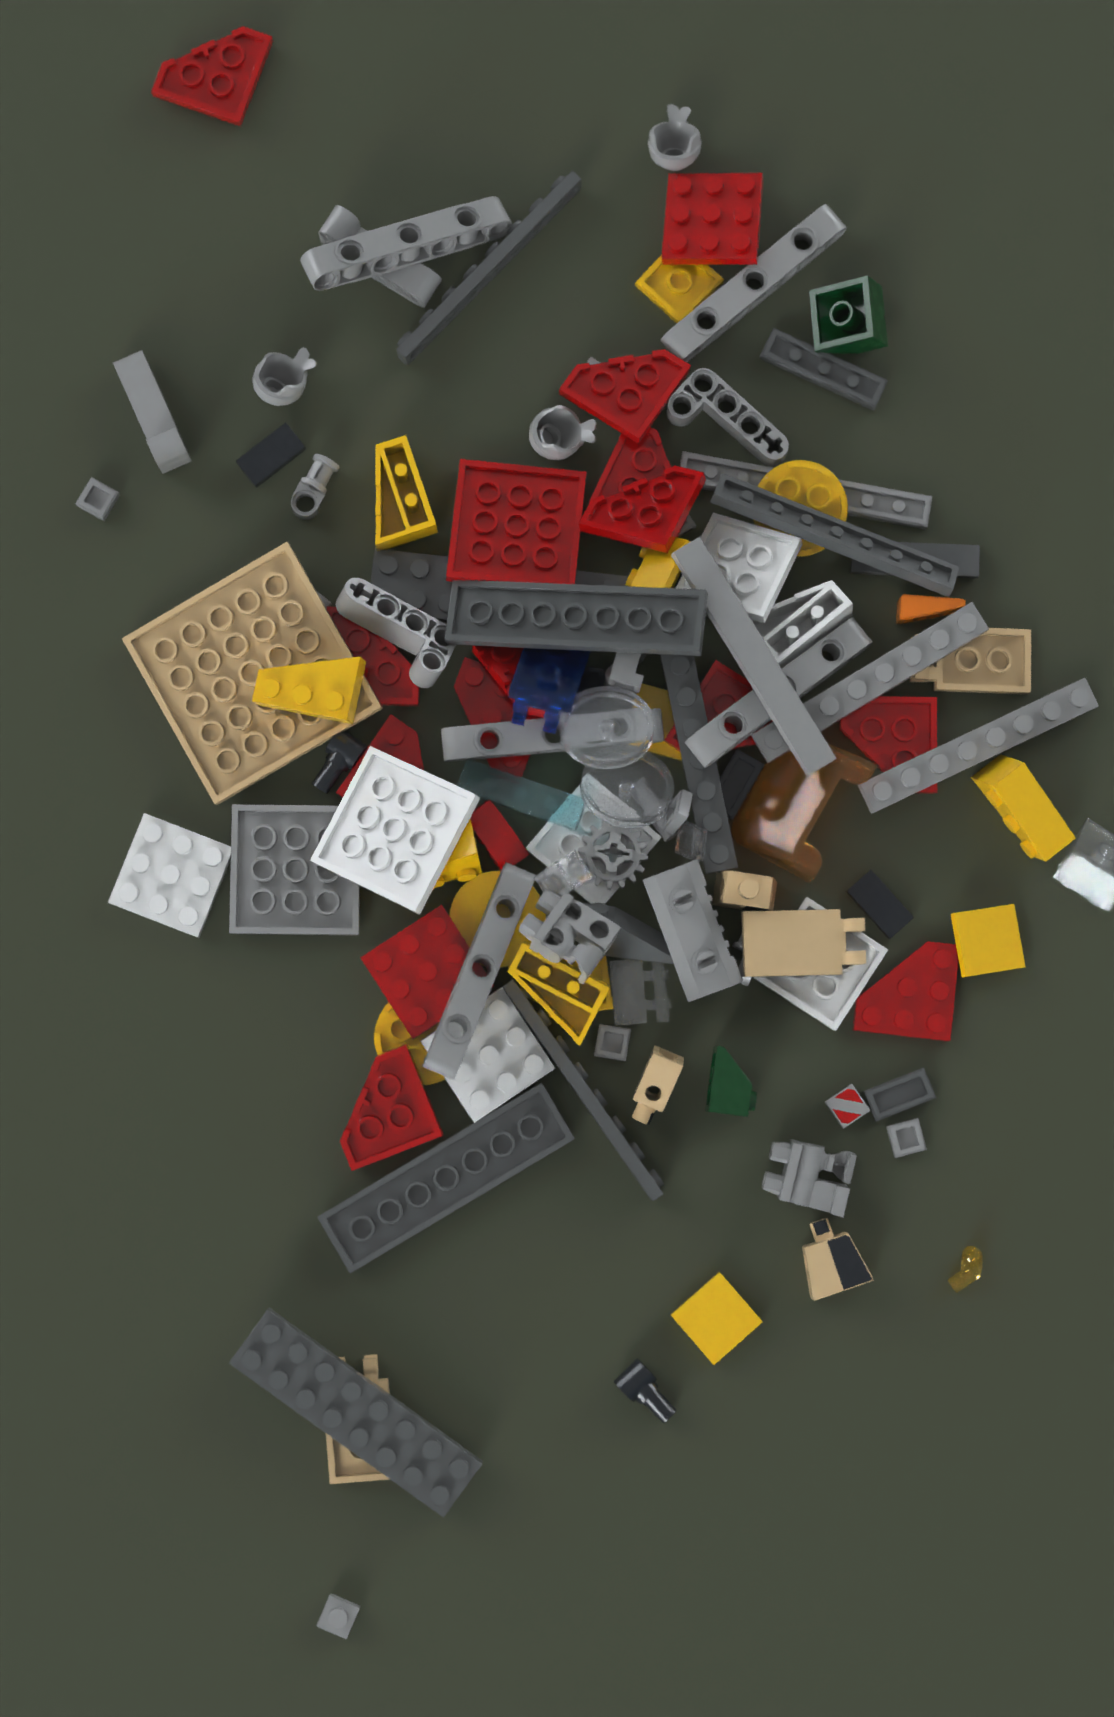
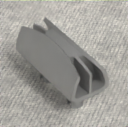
(692, 930)

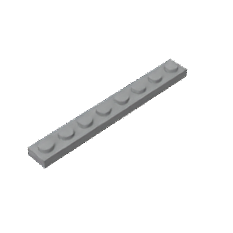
(881, 675)
(978, 745)

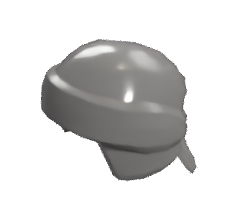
(675, 142)
(281, 378)
(558, 432)

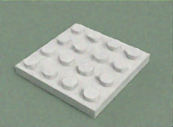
(395, 829)

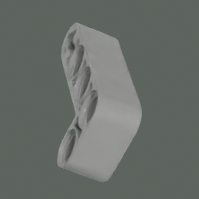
(413, 282)
(152, 412)
(732, 421)
(400, 625)

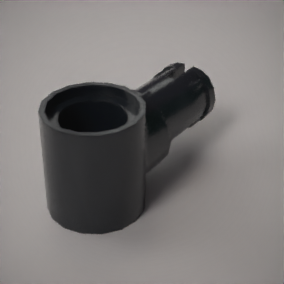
(343, 753)
(640, 1386)

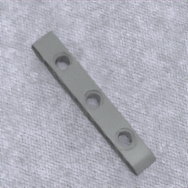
(405, 243)
(772, 270)
(804, 675)
(464, 742)
(470, 990)

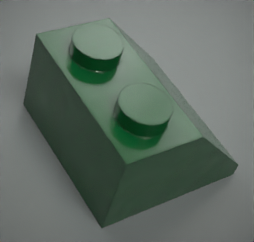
(848, 317)
(728, 1086)

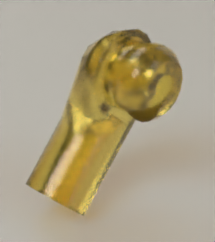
(970, 1269)

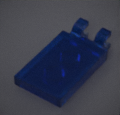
(547, 682)

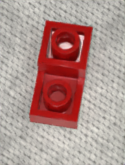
(497, 835)

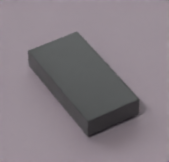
(899, 1094)

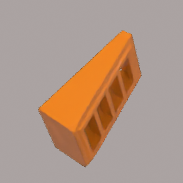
(919, 607)

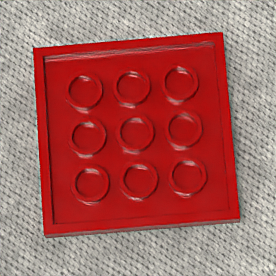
(515, 523)

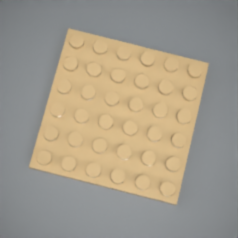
(207, 662)

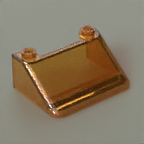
(788, 804)

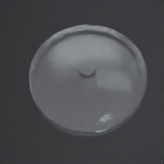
(607, 728)
(629, 794)

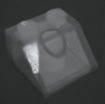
(1090, 865)

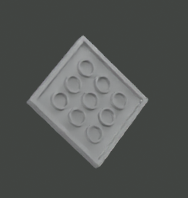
(275, 881)

